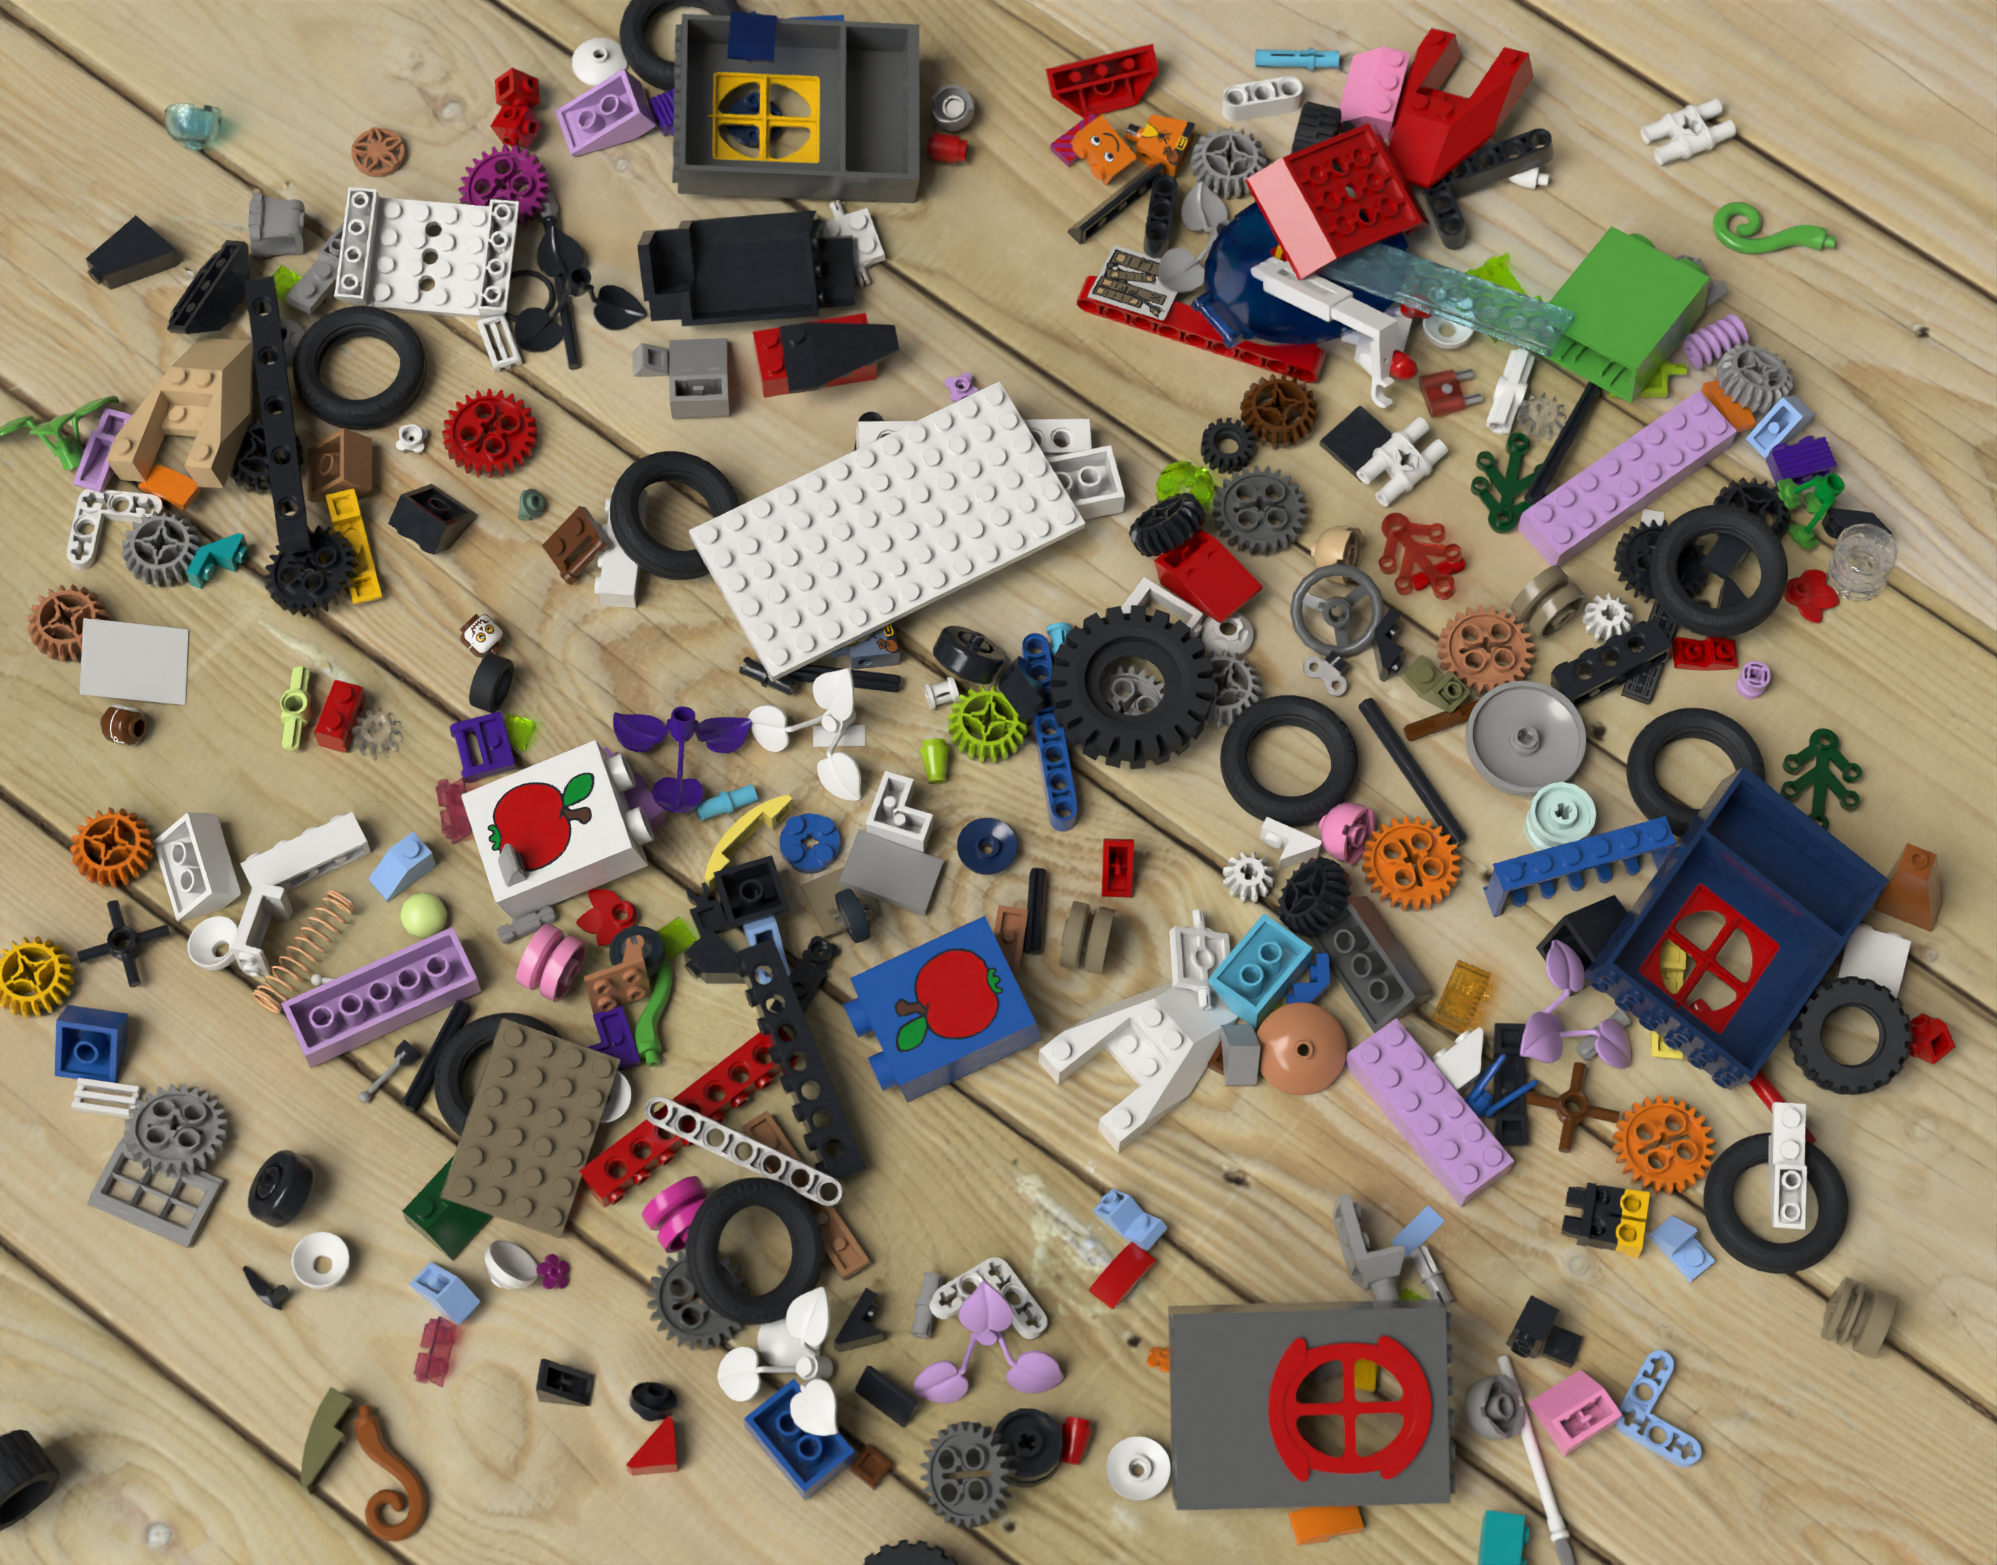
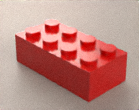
(771, 363)

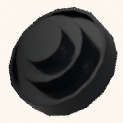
(652, 1401)

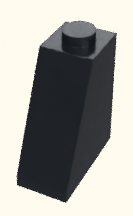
(130, 256)

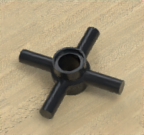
(128, 953)

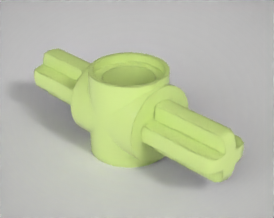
(295, 720)

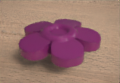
(553, 1272)

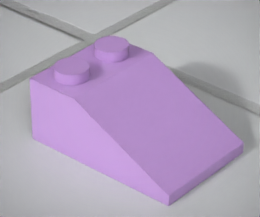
(606, 115)

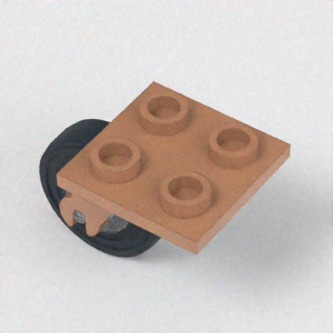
(634, 957)

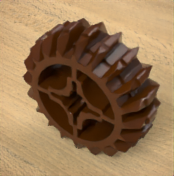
(1291, 402)

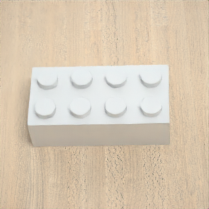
(1091, 481)

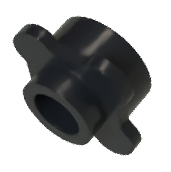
(819, 944)

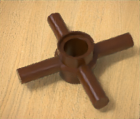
(1567, 1117)

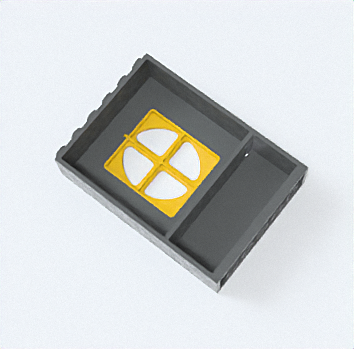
(860, 99)

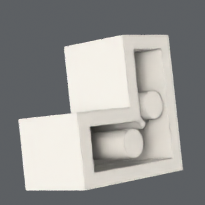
(894, 819)

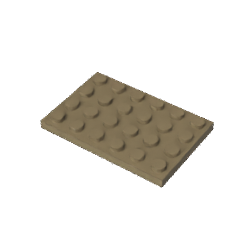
(530, 1128)

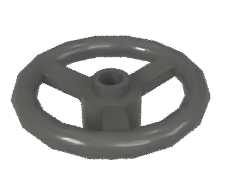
(1301, 597)

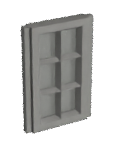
(158, 1204)

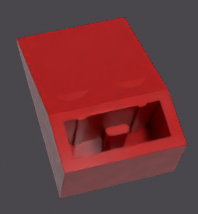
(1207, 576)

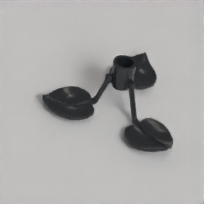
(563, 255)

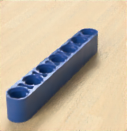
(1050, 744)

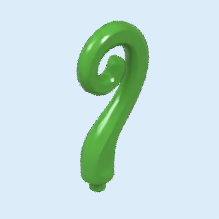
(1800, 235)
(646, 1032)

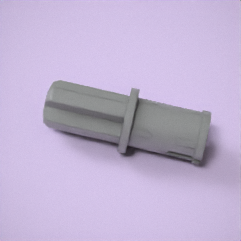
(1586, 1048)
(1431, 1274)

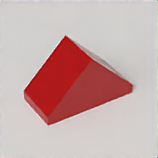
(1117, 867)
(657, 1453)

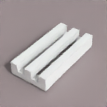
(505, 362)
(80, 1093)

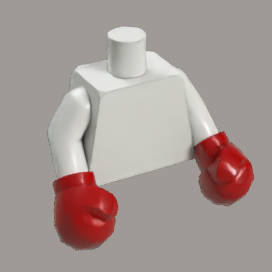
(1402, 365)

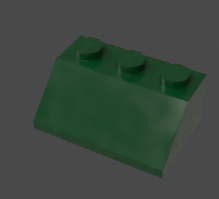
(442, 1222)

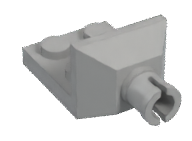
(1369, 1270)

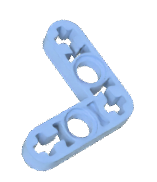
(1642, 1409)

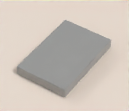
(891, 872)

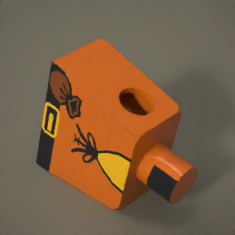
(1162, 141)

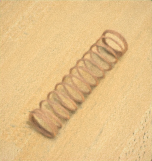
(265, 999)

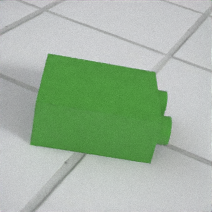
(1628, 312)

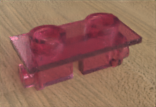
(455, 818)
(439, 1337)

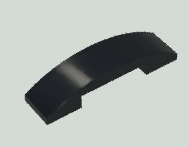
(1510, 1120)

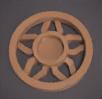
(378, 152)

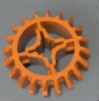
(114, 826)

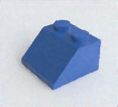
(90, 1043)

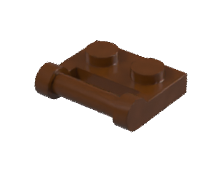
(571, 539)

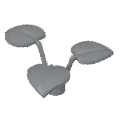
(1199, 211)

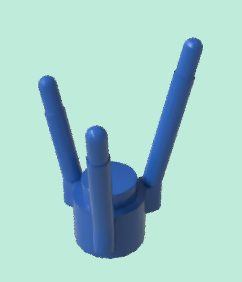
(1480, 1099)

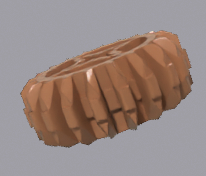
(49, 636)

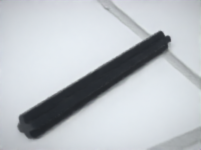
(1562, 443)
(1411, 771)

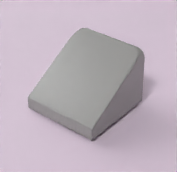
(650, 361)
(511, 866)

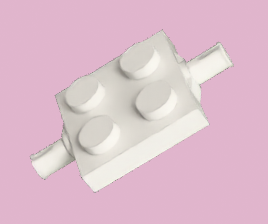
(866, 241)
(1196, 956)

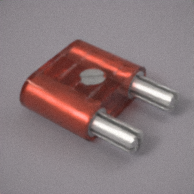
(1444, 394)

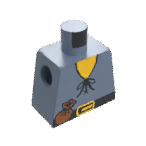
(874, 651)

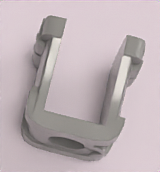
(275, 226)

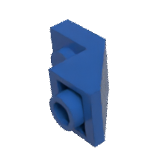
(1318, 982)

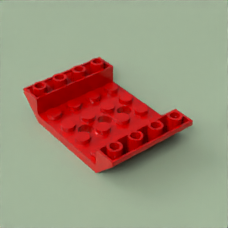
(1315, 215)

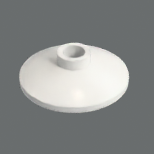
(596, 70)
(1142, 1453)

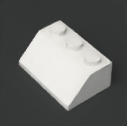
(196, 866)

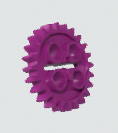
(488, 174)

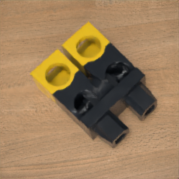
(1608, 1219)

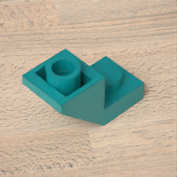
(224, 553)

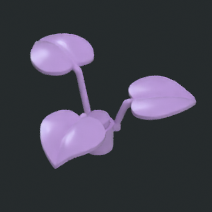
(1543, 1030)
(986, 1315)

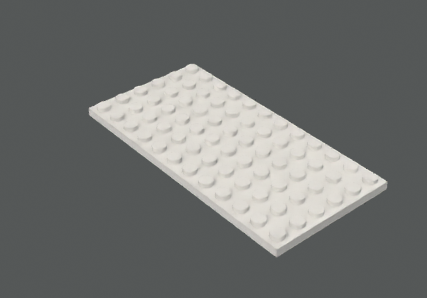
(886, 530)

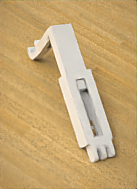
(1334, 302)

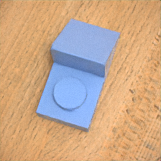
(1680, 1246)

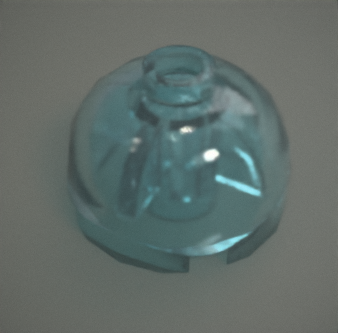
(192, 124)

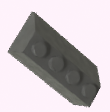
(1372, 964)

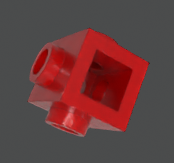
(517, 89)
(516, 126)
(1929, 1038)

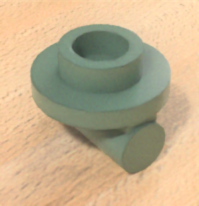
(531, 504)

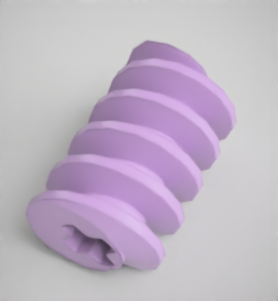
(1714, 340)

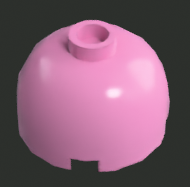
(1346, 831)

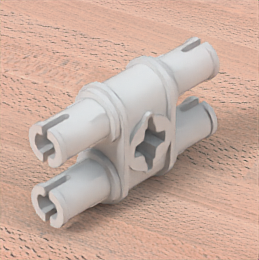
(1688, 131)
(1413, 469)

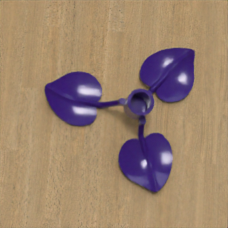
(641, 731)

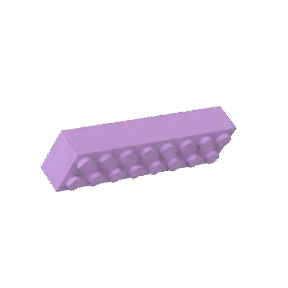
(1626, 479)

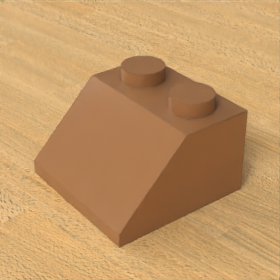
(340, 465)

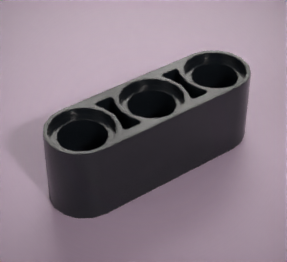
(1162, 205)

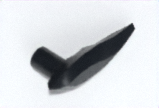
(264, 1292)

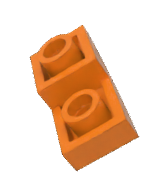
(1739, 418)
(170, 486)
(1322, 1522)

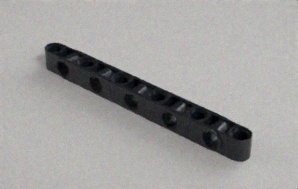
(278, 428)

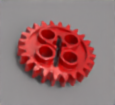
(466, 423)

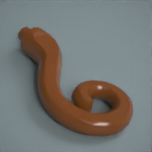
(371, 1441)

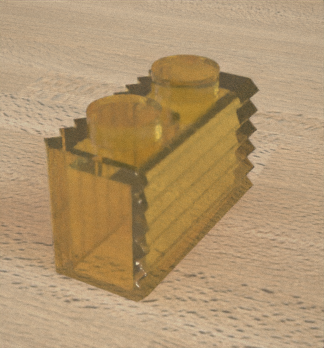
(1462, 996)

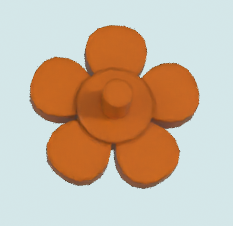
(1159, 1358)

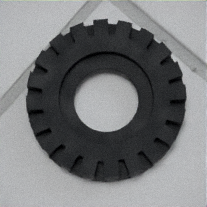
(1121, 736)

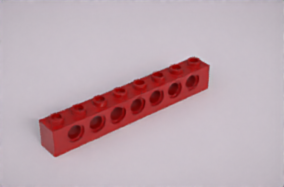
(696, 1097)

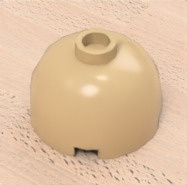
(1338, 546)

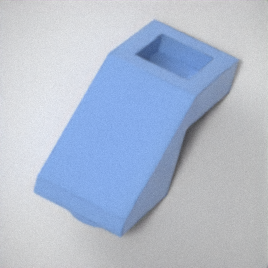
(1128, 1219)

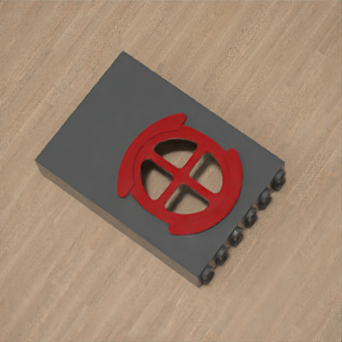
(1239, 1409)

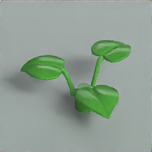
(67, 448)

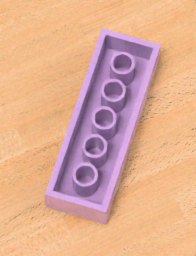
(381, 997)
(1428, 1112)

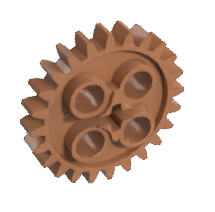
(1481, 627)

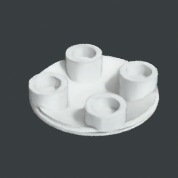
(779, 1346)

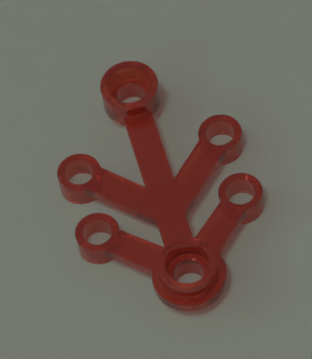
(1417, 553)

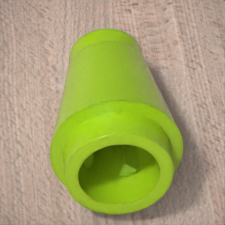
(935, 759)

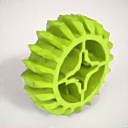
(976, 722)

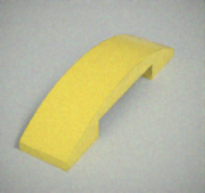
(769, 812)
(1672, 970)

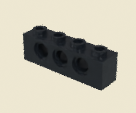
(1646, 635)

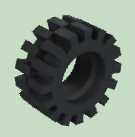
(1227, 431)

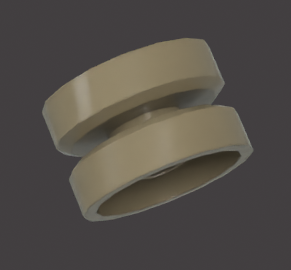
(1548, 602)
(1087, 937)

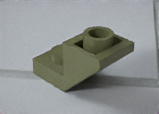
(1430, 685)

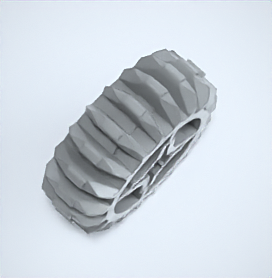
(1211, 163)
(1754, 377)
(150, 538)
(1233, 693)

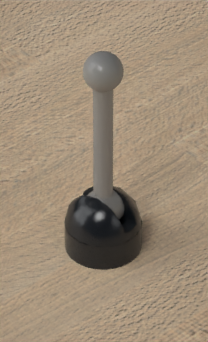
(405, 1056)

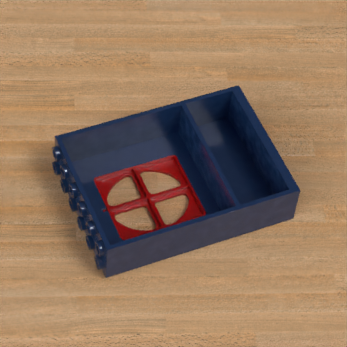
(1773, 879)

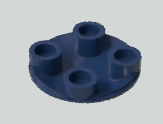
(748, 134)

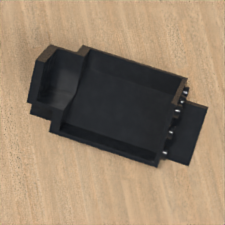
(745, 269)

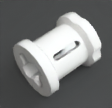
(941, 693)

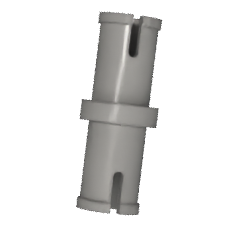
(924, 1317)

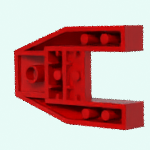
(1441, 129)

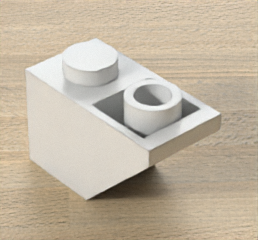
(1463, 1061)

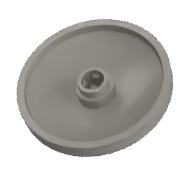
(1525, 737)

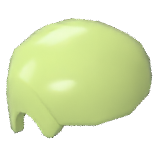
(423, 915)

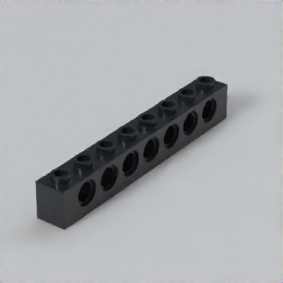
(767, 958)

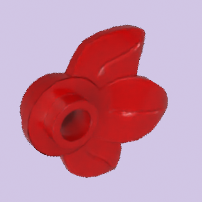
(1814, 594)
(603, 916)

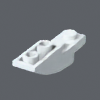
(1787, 1166)

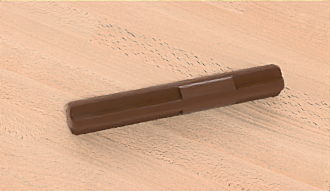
(1438, 722)

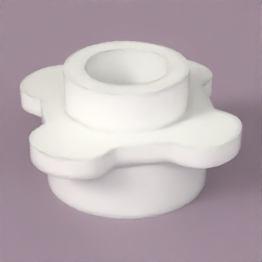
(409, 431)

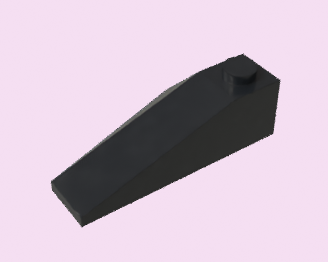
(832, 350)

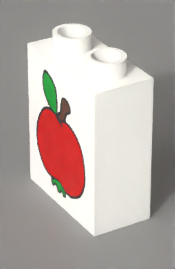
(564, 822)

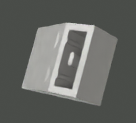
(698, 378)

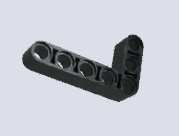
(1478, 177)

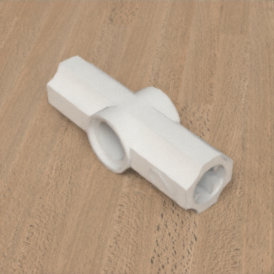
(1510, 391)

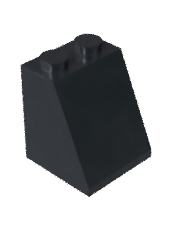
(1586, 931)

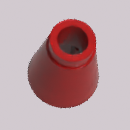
(1076, 1436)

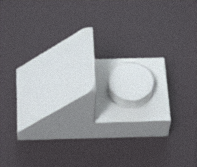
(1297, 845)

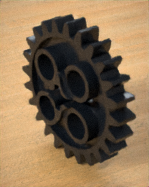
(1630, 563)
(302, 592)

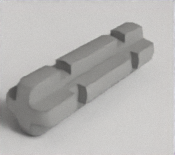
(526, 924)

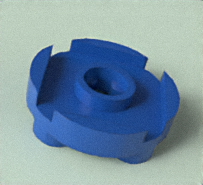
(801, 828)

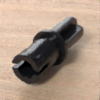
(757, 672)

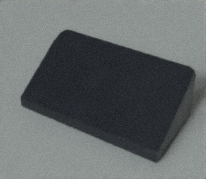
(887, 1396)

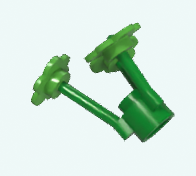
(1817, 503)

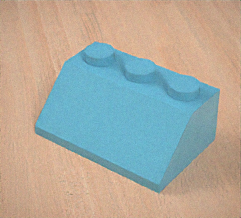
(1260, 970)

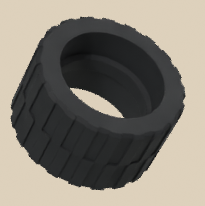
(25, 1476)

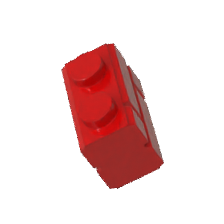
(339, 716)

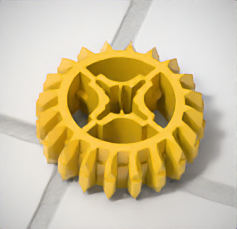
(56, 963)

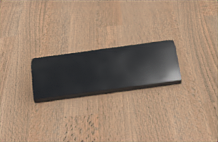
(1115, 204)

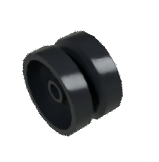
(1039, 1432)

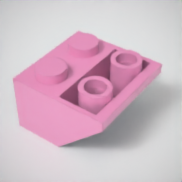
(1575, 1411)

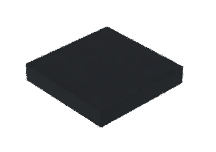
(1355, 440)

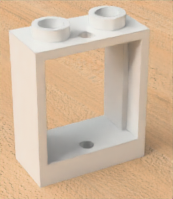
(1148, 590)

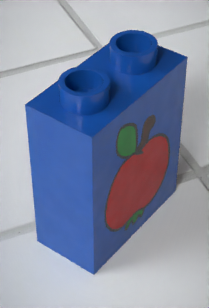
(941, 1011)

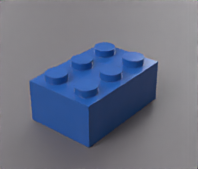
(802, 1457)

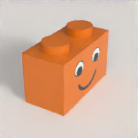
(1103, 150)

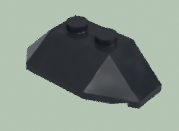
(213, 291)

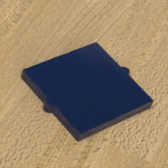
(752, 37)

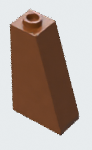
(1912, 889)

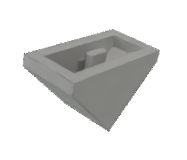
(1240, 1055)

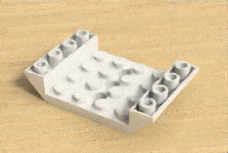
(387, 245)

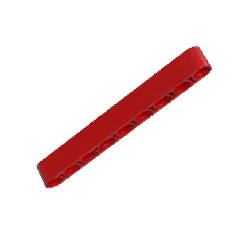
(1194, 330)

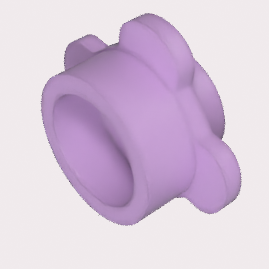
(953, 384)

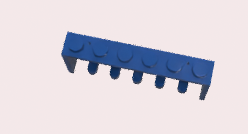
(1576, 856)

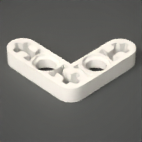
(97, 515)
(976, 1276)

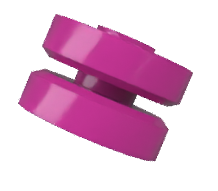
(674, 1211)

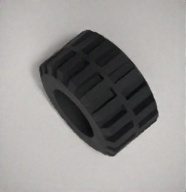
(1316, 125)

